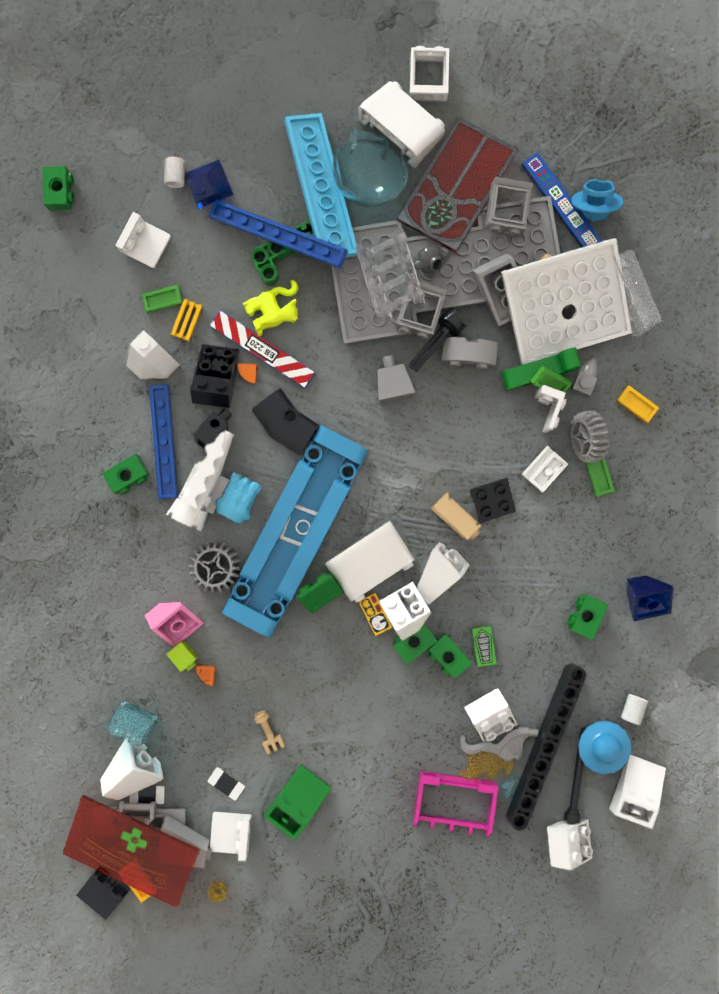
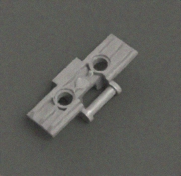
(176, 813)

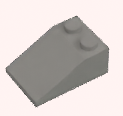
(492, 287)

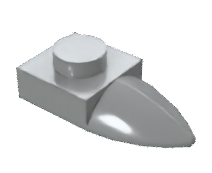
(586, 378)

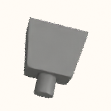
(393, 381)

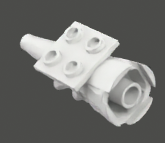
(203, 485)

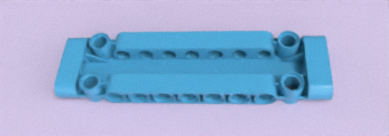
(278, 566)

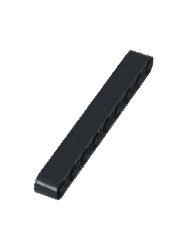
(546, 756)

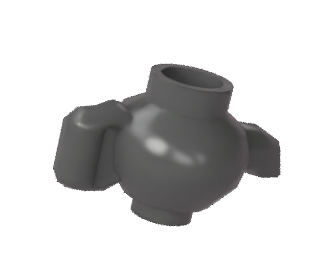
(431, 259)

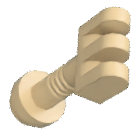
(261, 717)

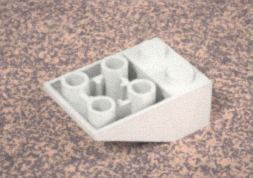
(639, 791)

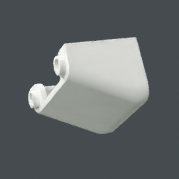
(402, 121)
(370, 562)

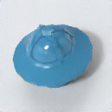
(597, 200)
(604, 747)

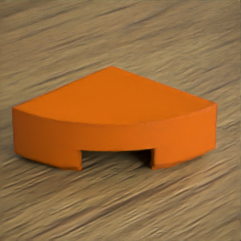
(248, 372)
(206, 674)

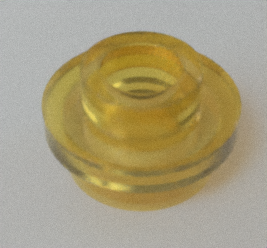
(217, 897)

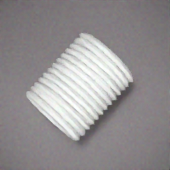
(174, 172)
(634, 709)

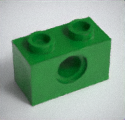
(55, 177)
(115, 478)
(596, 609)
(408, 652)
(459, 661)

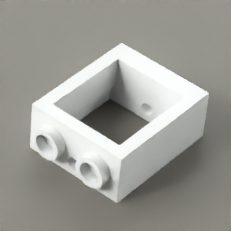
(429, 92)

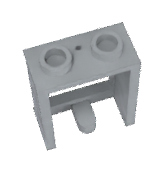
(497, 224)
(422, 331)

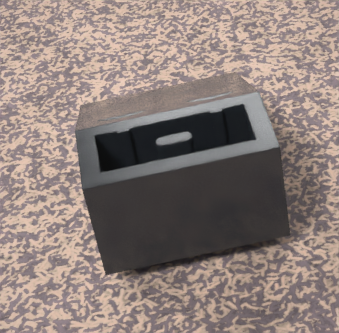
(214, 376)

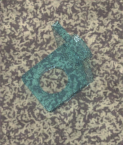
(508, 785)

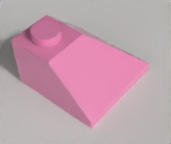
(173, 622)

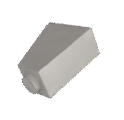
(185, 834)

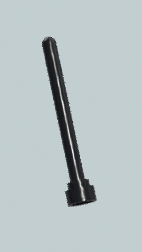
(572, 813)

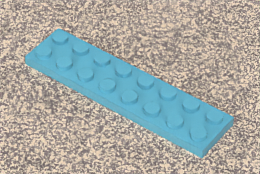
(314, 167)

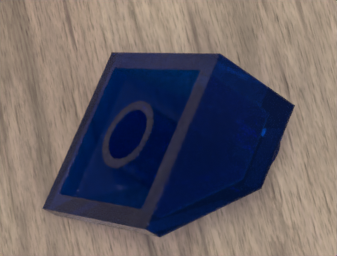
(208, 184)
(649, 597)

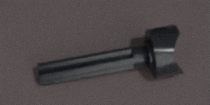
(450, 325)

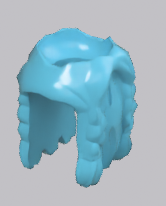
(238, 498)

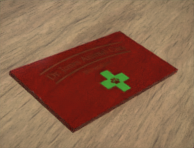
(130, 851)

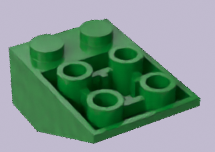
(320, 593)
(297, 802)

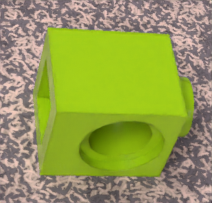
(183, 656)

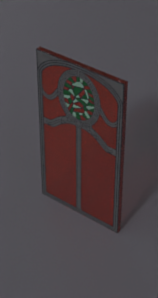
(456, 184)

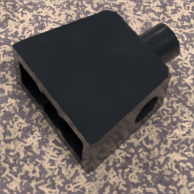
(206, 433)

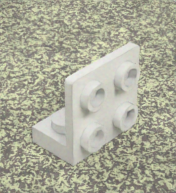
(142, 241)
(556, 398)
(231, 833)

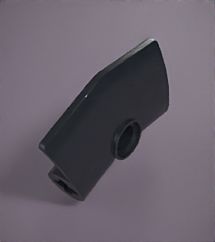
(272, 416)

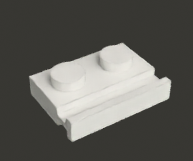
(544, 469)

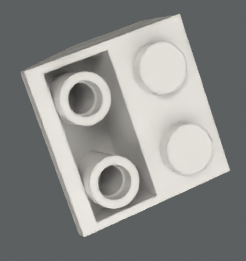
(406, 610)
(491, 715)
(569, 844)

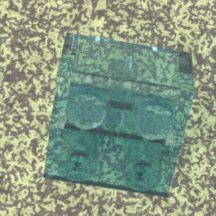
(132, 723)

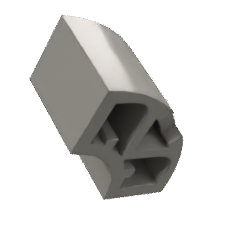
(472, 352)

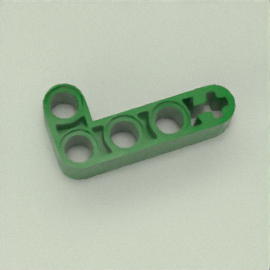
(271, 257)
(562, 363)

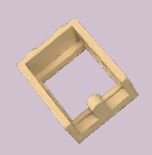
(456, 517)

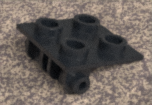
(493, 500)
(103, 893)

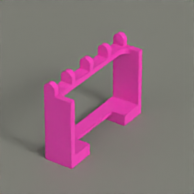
(481, 785)

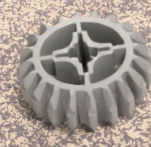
(589, 436)
(218, 559)

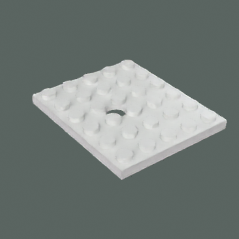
(579, 278)

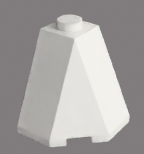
(149, 359)
(441, 572)
(130, 772)

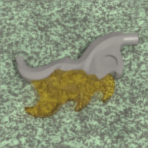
(492, 756)

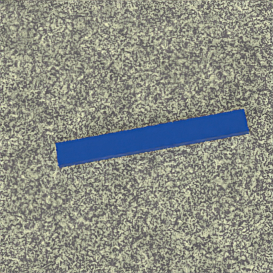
(278, 234)

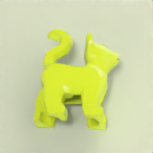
(270, 310)

